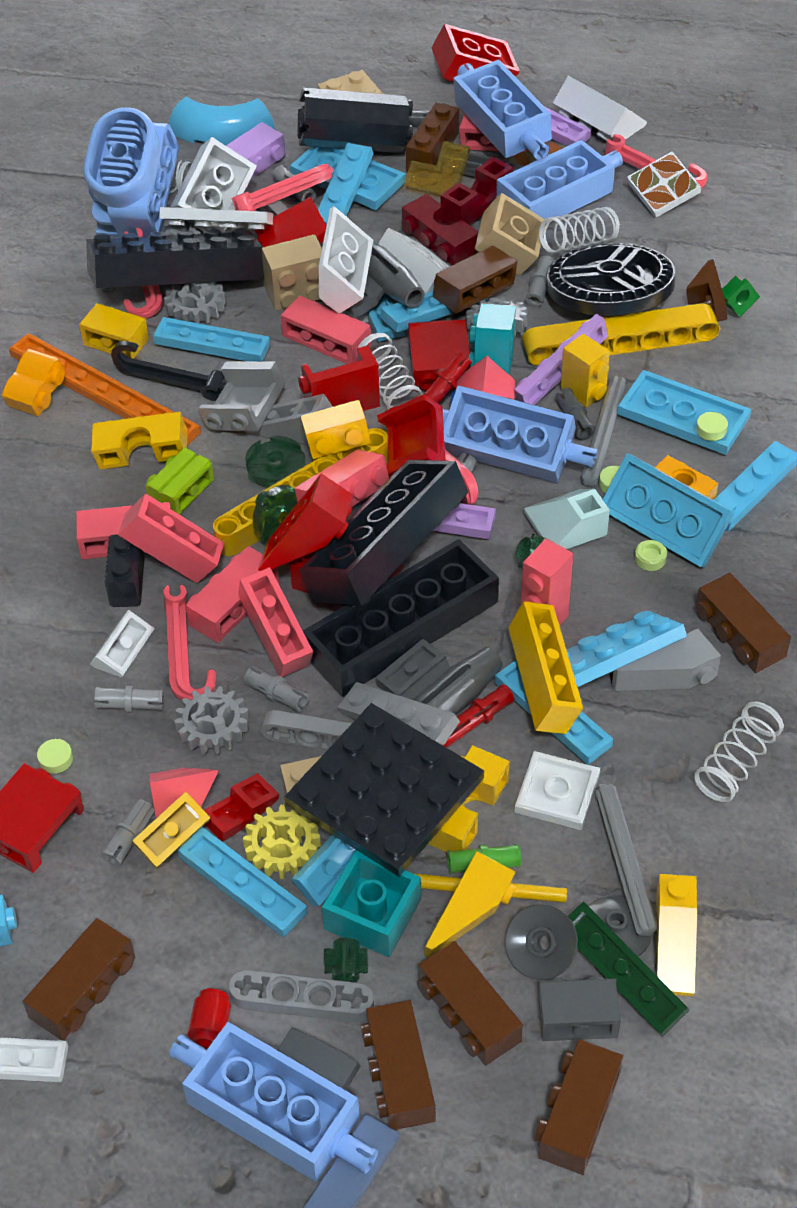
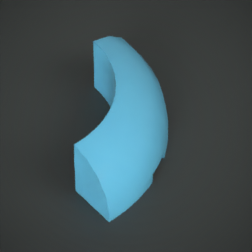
(224, 123)

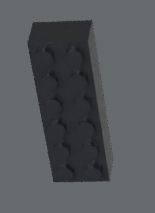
(174, 258)
(384, 532)
(410, 607)

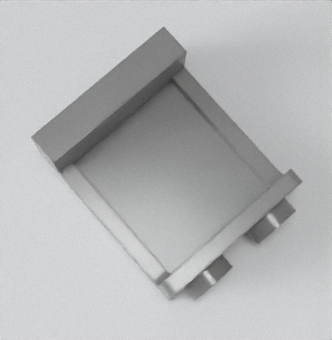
(245, 398)

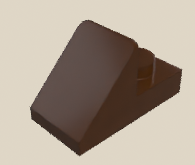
(708, 289)

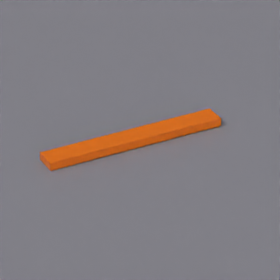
(99, 386)

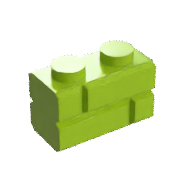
(181, 480)

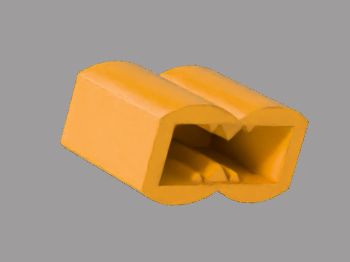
(33, 382)

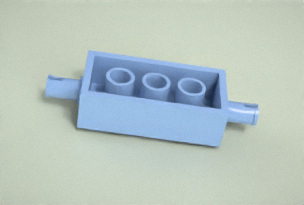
(503, 109)
(562, 180)
(512, 434)
(273, 1102)

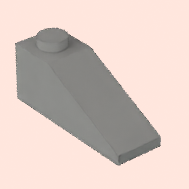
(286, 420)
(671, 667)

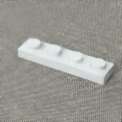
(204, 217)

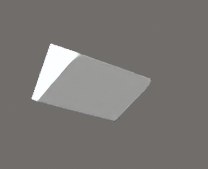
(122, 645)

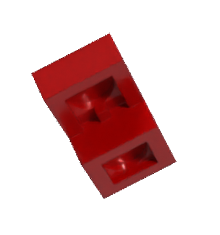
(238, 810)

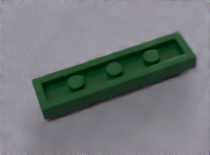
(632, 975)

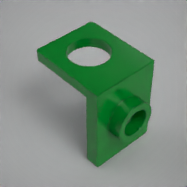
(739, 295)

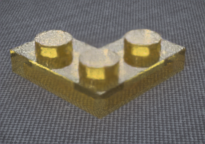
(444, 175)

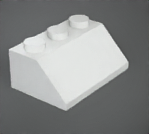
(596, 110)
(214, 179)
(414, 256)
(343, 262)

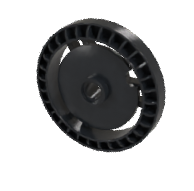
(611, 279)

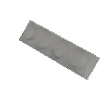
(425, 718)

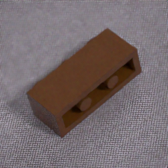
(438, 126)
(474, 279)
(742, 622)
(79, 979)
(469, 1004)
(398, 1065)
(578, 1106)

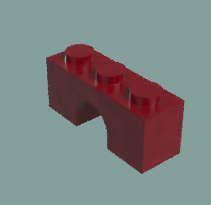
(471, 203)
(425, 222)

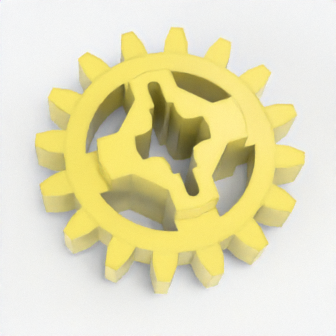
(281, 841)

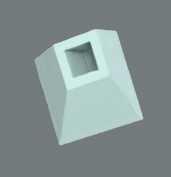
(570, 518)

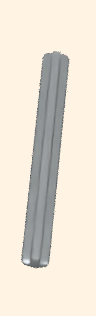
(604, 428)
(626, 860)

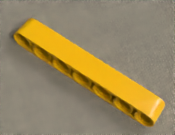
(631, 331)
(236, 525)

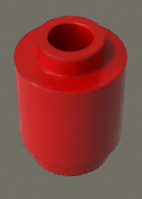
(208, 1016)

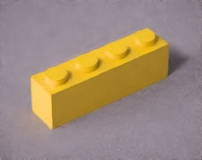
(545, 668)

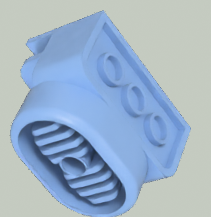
(129, 171)

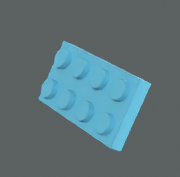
(377, 184)
(677, 407)
(667, 510)
(622, 645)

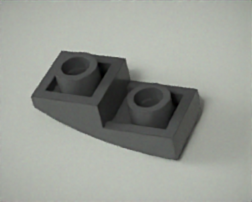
(319, 1058)

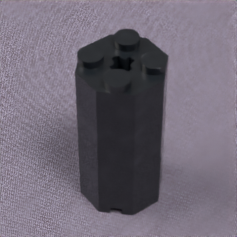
(357, 118)

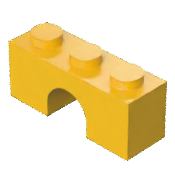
(118, 438)
(463, 824)

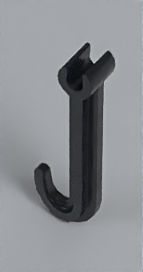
(210, 386)

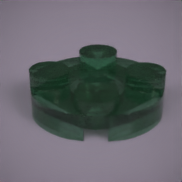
(278, 448)
(269, 507)

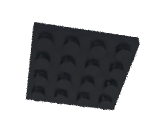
(384, 788)

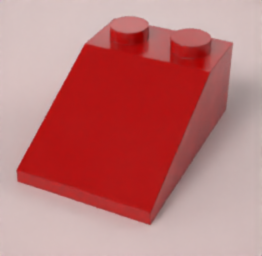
(460, 46)
(309, 524)

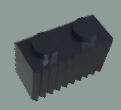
(124, 573)

